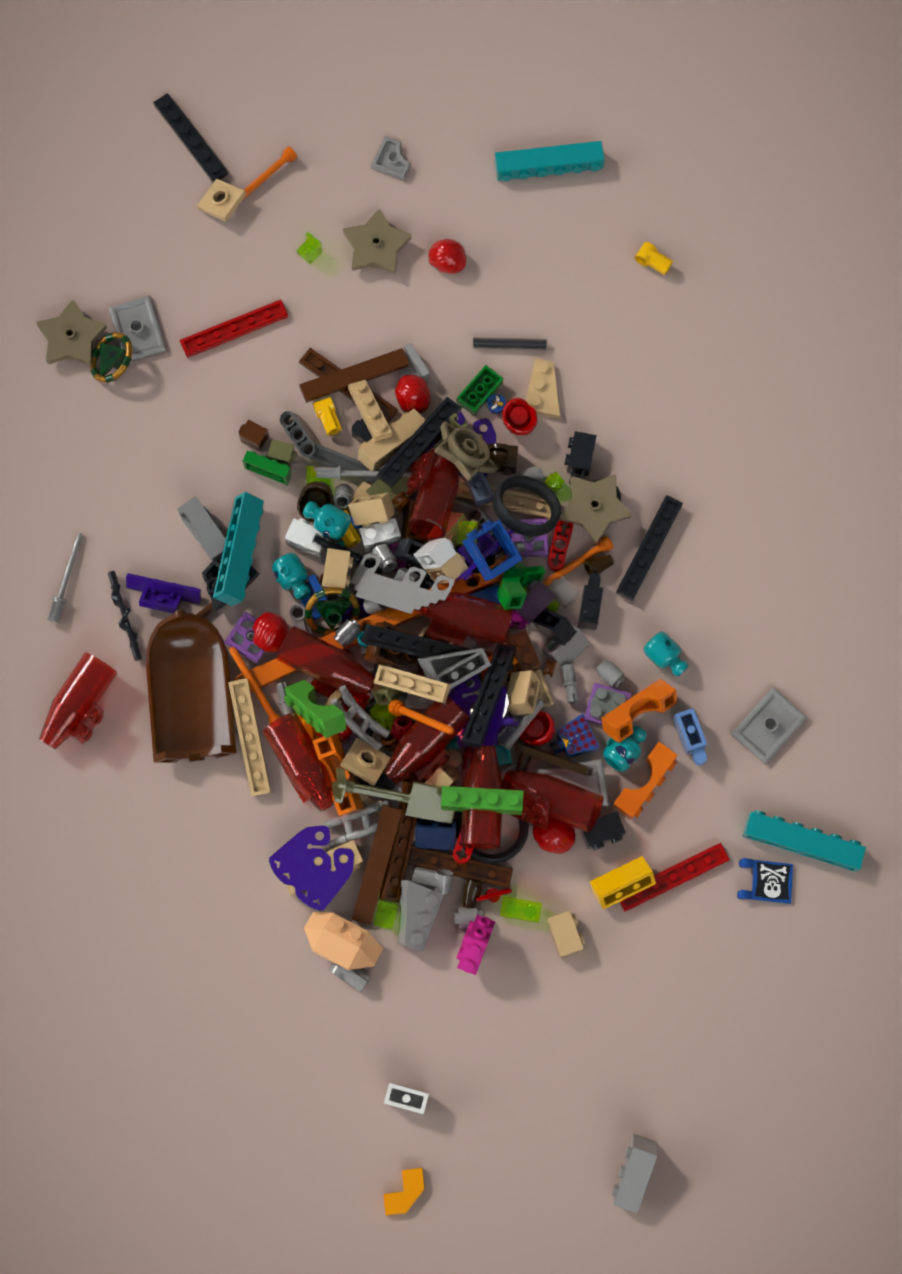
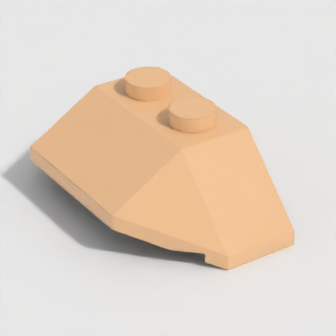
(341, 941)

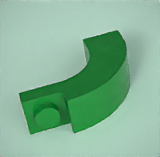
(511, 590)

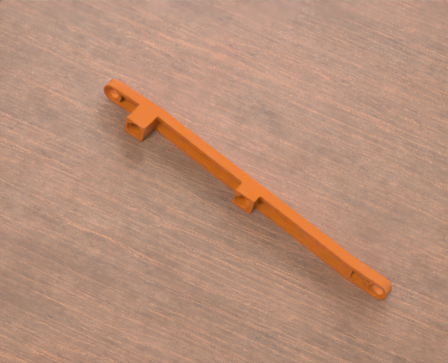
(275, 670)

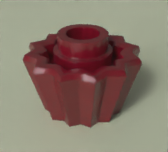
(400, 726)

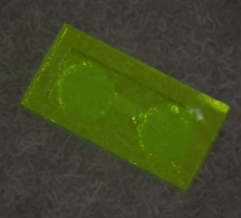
(520, 909)

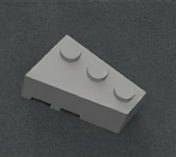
(203, 528)
(455, 666)
(418, 914)
(635, 1173)

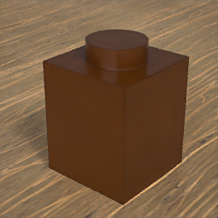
(253, 435)

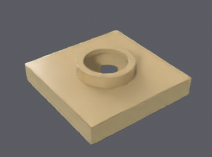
(224, 208)
(367, 771)

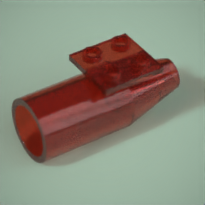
(437, 491)
(465, 616)
(324, 663)
(76, 705)
(423, 746)
(300, 761)
(555, 799)
(482, 827)

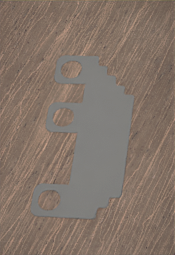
(393, 593)

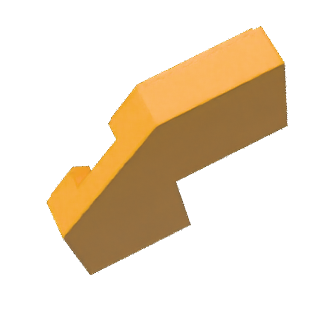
(402, 1201)

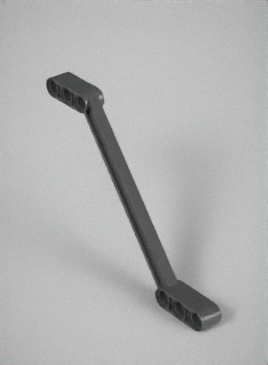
(335, 459)

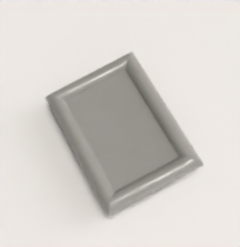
(140, 324)
(769, 725)
(594, 783)

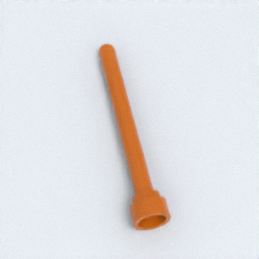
(288, 156)
(603, 545)
(254, 685)
(398, 708)

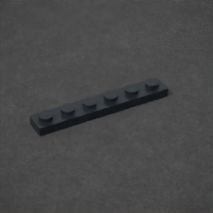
(190, 138)
(418, 443)
(649, 548)
(406, 642)
(489, 696)

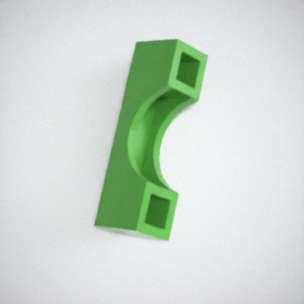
(325, 719)
(482, 799)

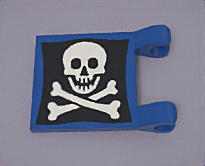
(770, 881)

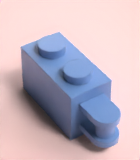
(691, 735)

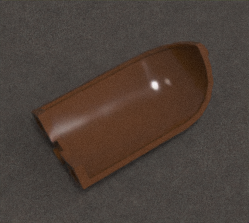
(189, 690)

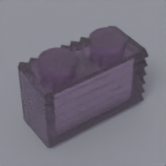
(536, 600)

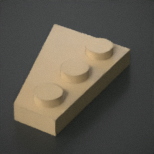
(543, 389)

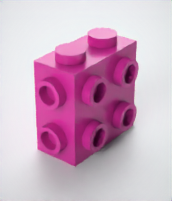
(474, 944)

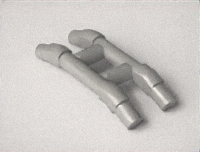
(367, 720)
(346, 819)

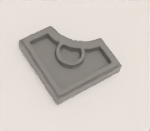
(390, 161)

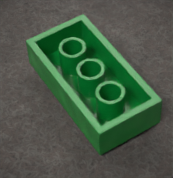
(479, 390)
(266, 467)

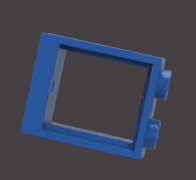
(505, 542)

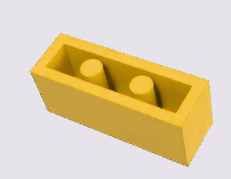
(622, 882)

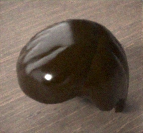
(317, 492)

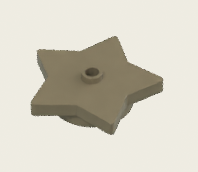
(376, 243)
(70, 335)
(465, 450)
(593, 519)

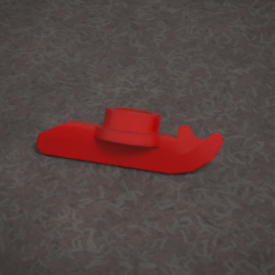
(493, 895)

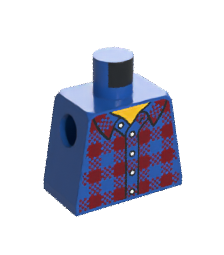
(575, 739)

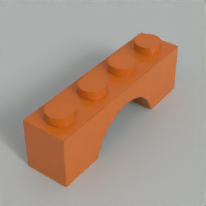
(656, 697)
(331, 755)
(631, 800)

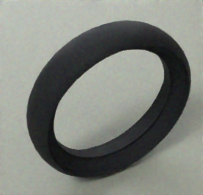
(535, 486)
(501, 857)

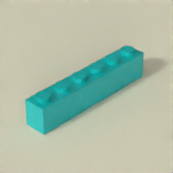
(549, 160)
(238, 549)
(804, 841)

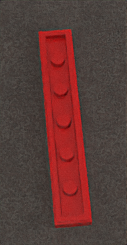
(234, 328)
(679, 874)

